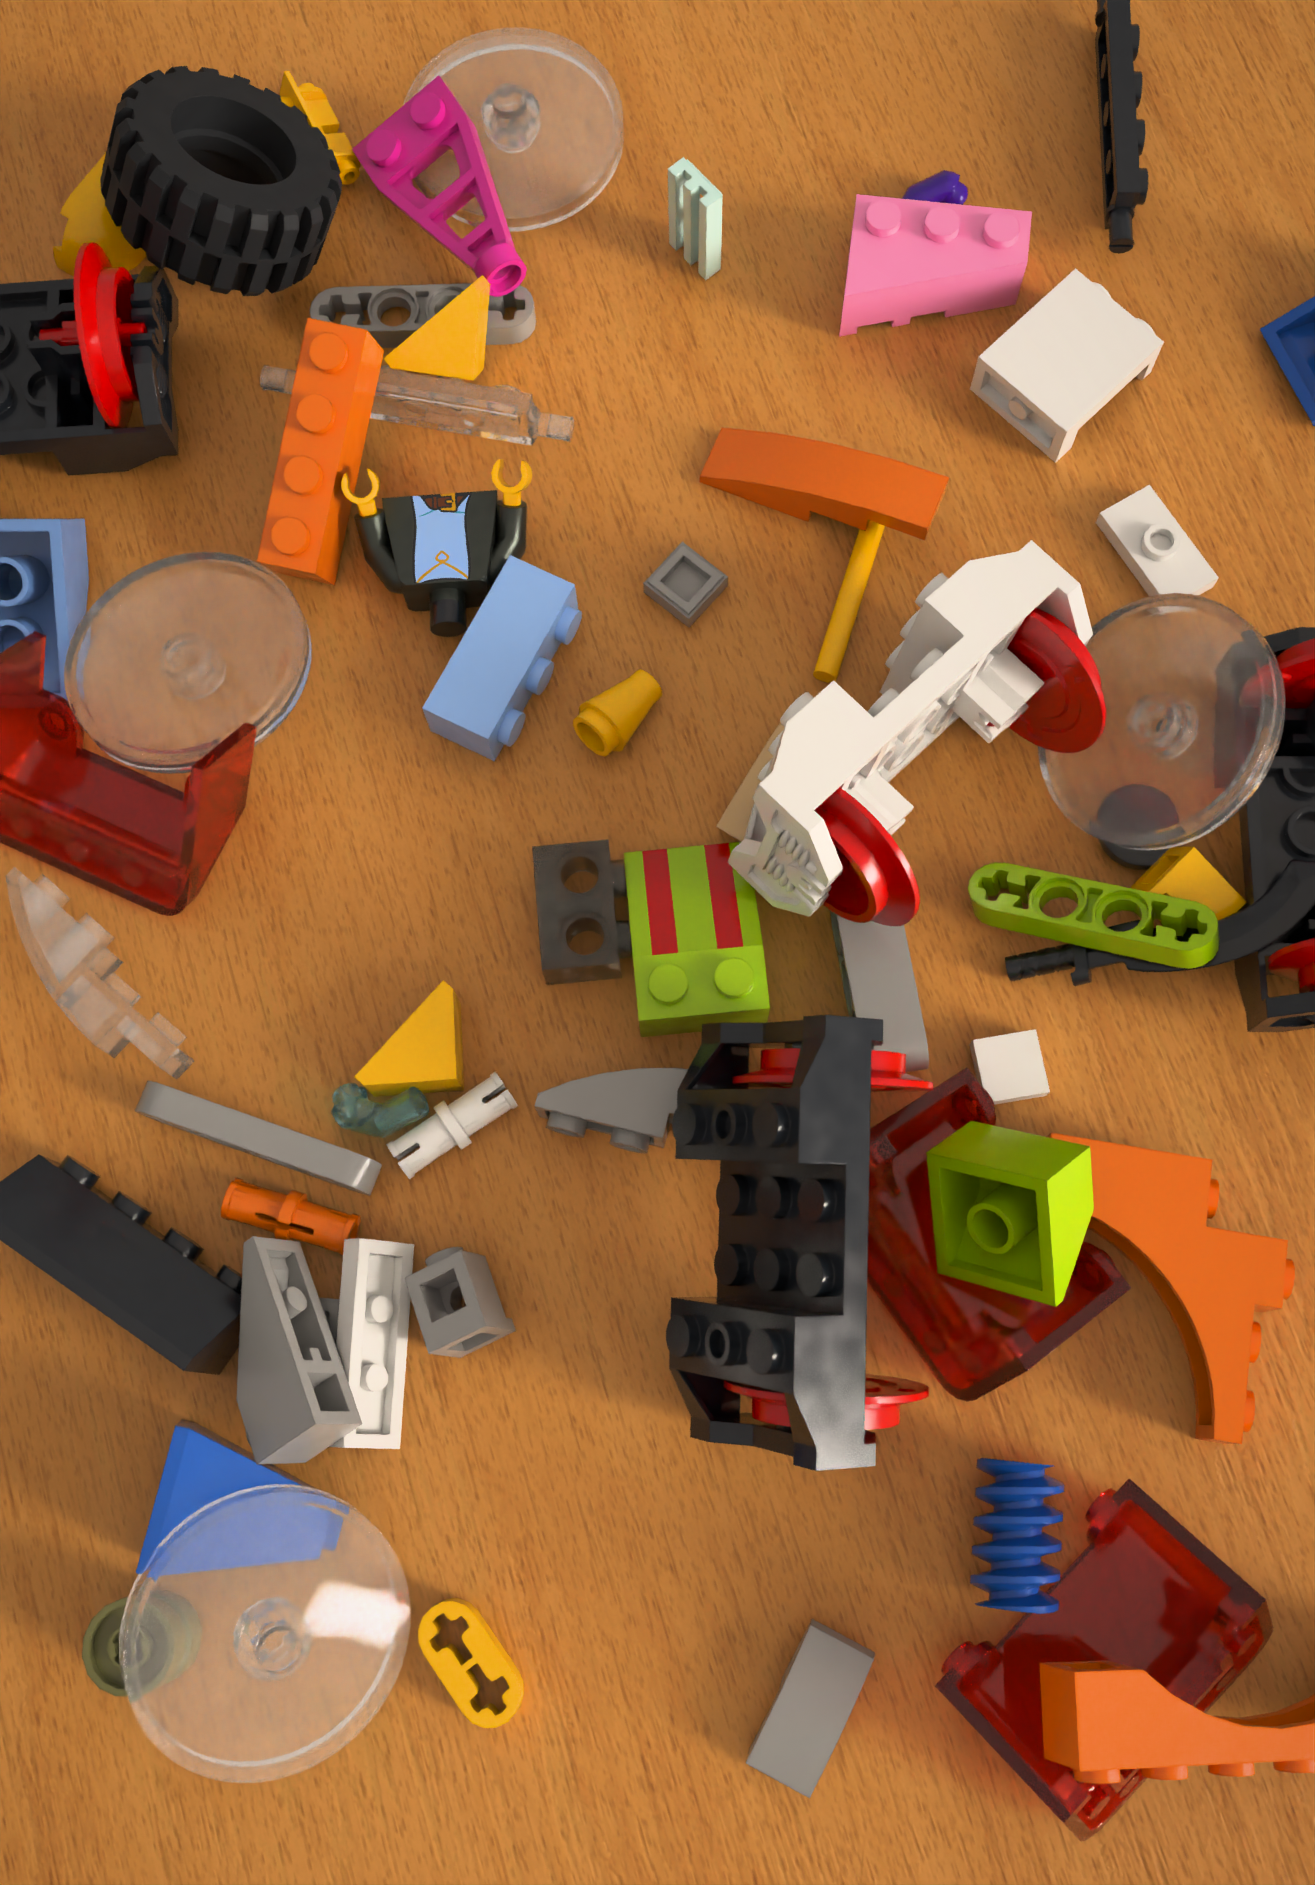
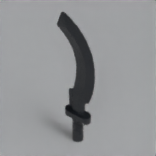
(1239, 933)

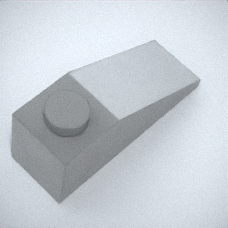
(288, 1363)

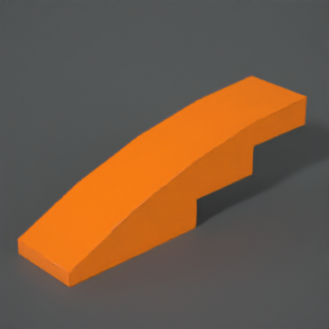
(825, 479)

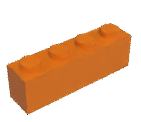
(318, 446)

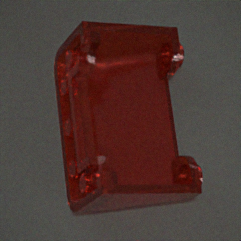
(960, 1329)
(1132, 1598)

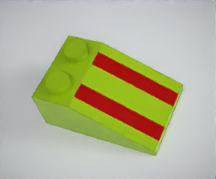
(694, 940)

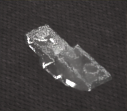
(82, 976)

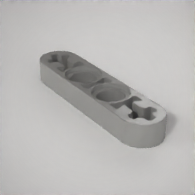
(423, 304)
(259, 1137)

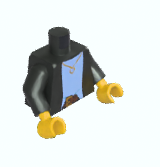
(443, 546)

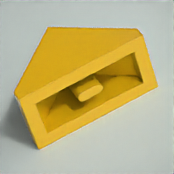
(451, 340)
(422, 1052)

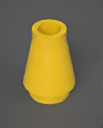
(614, 715)

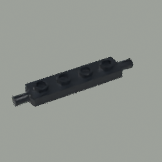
(1120, 131)

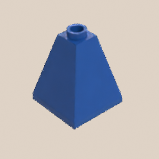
(198, 1472)

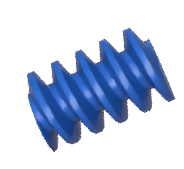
(1017, 1536)

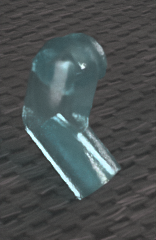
(376, 1119)

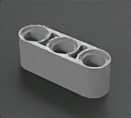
(882, 985)

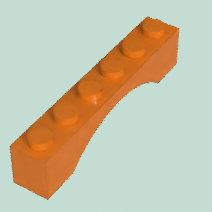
(1121, 1718)

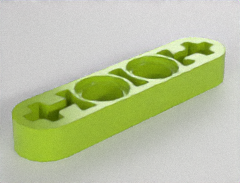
(1095, 903)

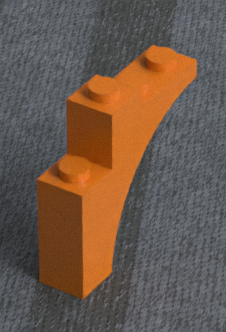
(1207, 1277)

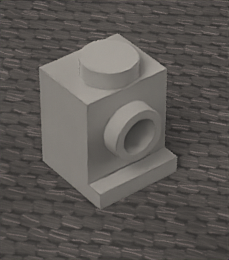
(438, 1307)

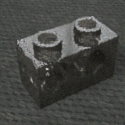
(567, 913)

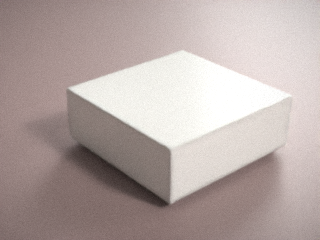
(1010, 1066)

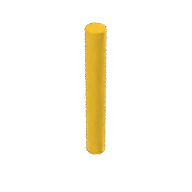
(848, 603)

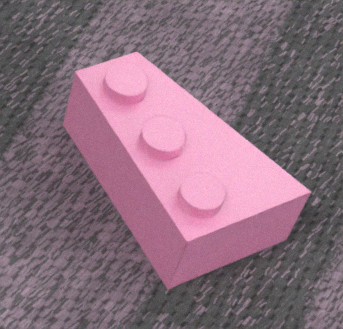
(931, 259)

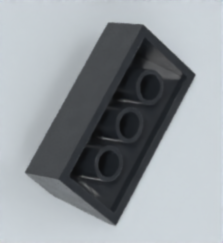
(122, 1263)

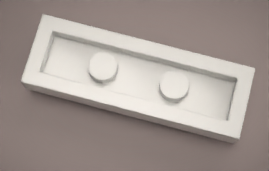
(375, 1337)

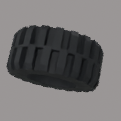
(219, 181)

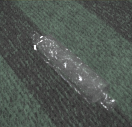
(450, 406)

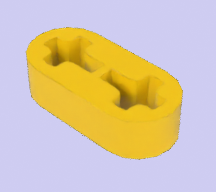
(456, 1672)

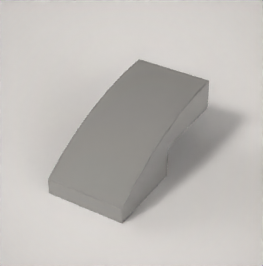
(810, 1708)

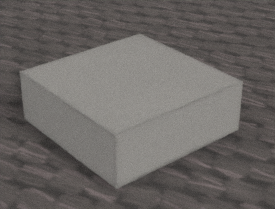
(685, 584)

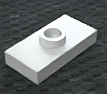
(1155, 546)

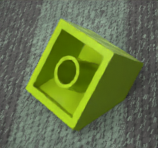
(1010, 1209)

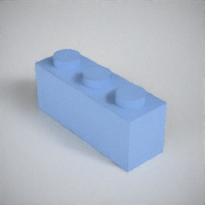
(503, 659)

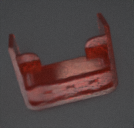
(100, 815)

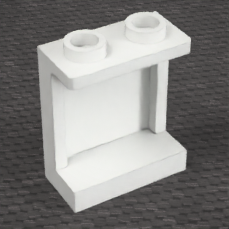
(1064, 363)

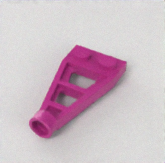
(411, 143)

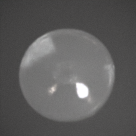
(542, 118)
(186, 659)
(1185, 728)
(264, 1633)

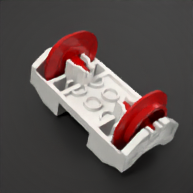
(985, 646)

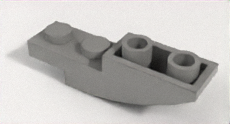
(626, 1104)

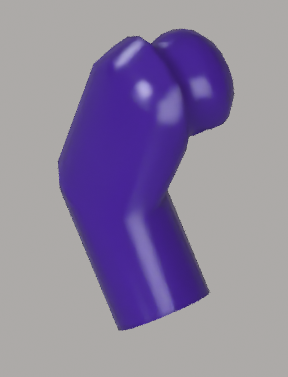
(940, 187)

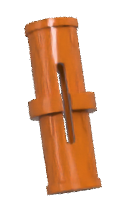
(289, 1215)

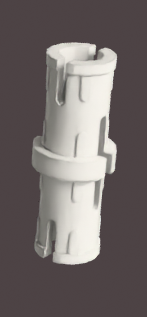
(452, 1125)

